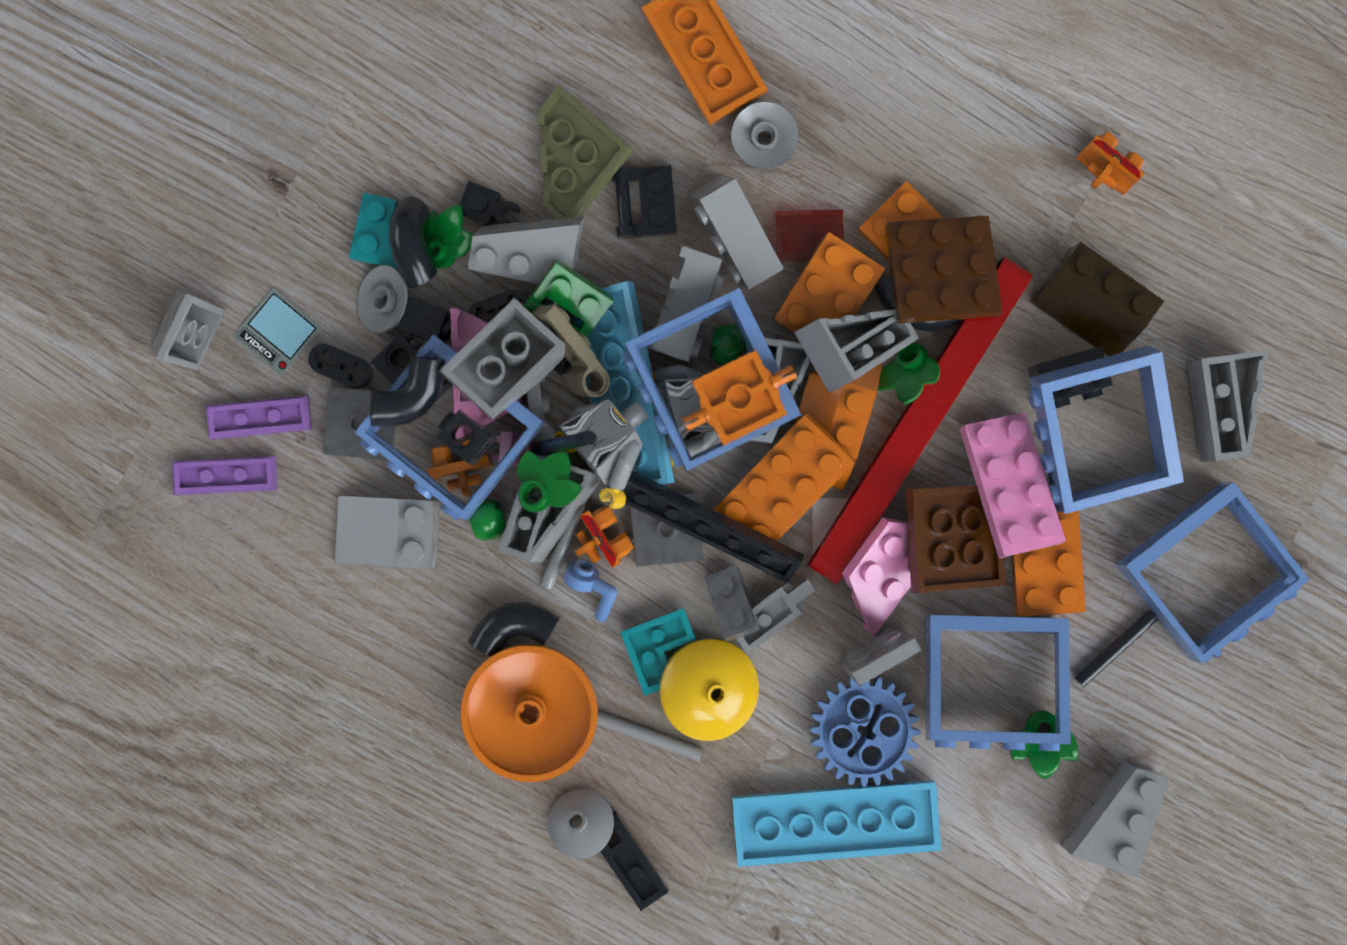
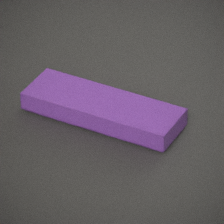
(259, 417)
(224, 475)

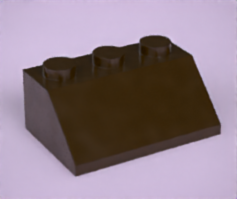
(1097, 300)

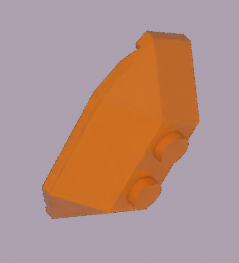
(842, 411)

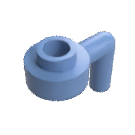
(584, 577)

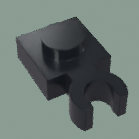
(483, 204)

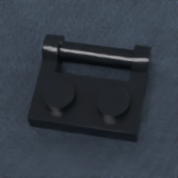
(655, 200)

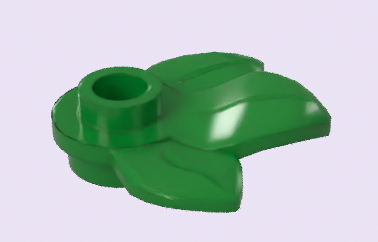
(445, 236)
(909, 373)
(550, 478)
(1044, 762)

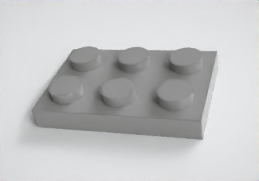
(886, 652)

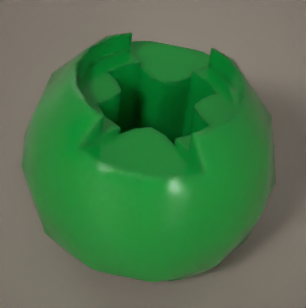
(727, 344)
(488, 521)

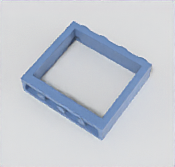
(649, 392)
(1159, 419)
(424, 482)
(1258, 608)
(982, 739)

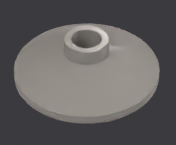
(770, 120)
(382, 299)
(595, 827)

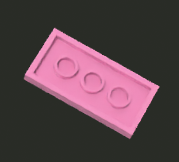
(1012, 485)

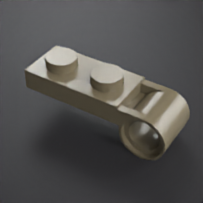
(576, 352)

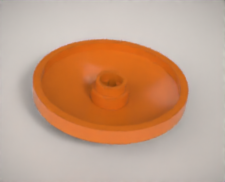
(529, 712)

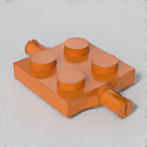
(739, 398)

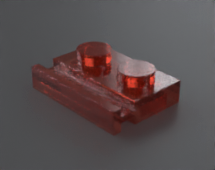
(803, 230)

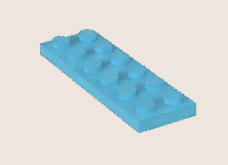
(607, 339)
(836, 823)

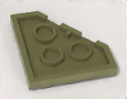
(575, 154)

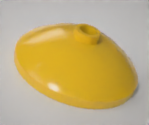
(693, 676)

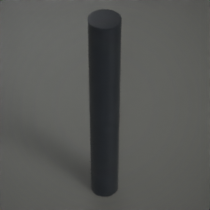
(564, 442)
(1116, 648)

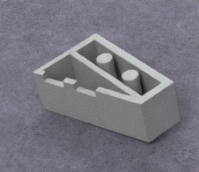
(1121, 820)

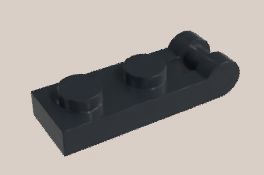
(633, 866)

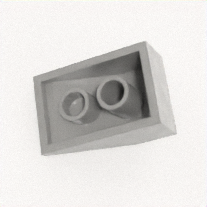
(185, 330)
(505, 359)
(387, 532)

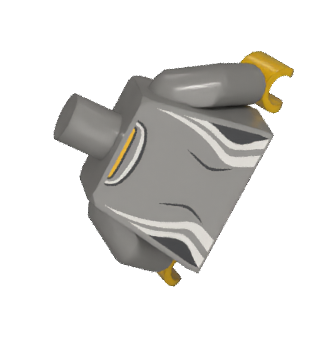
(681, 400)
(616, 444)

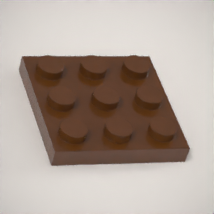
(943, 269)
(950, 541)

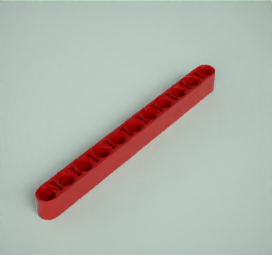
(914, 430)

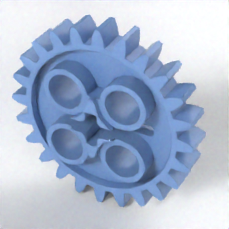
(891, 745)

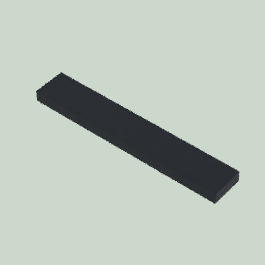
(711, 527)

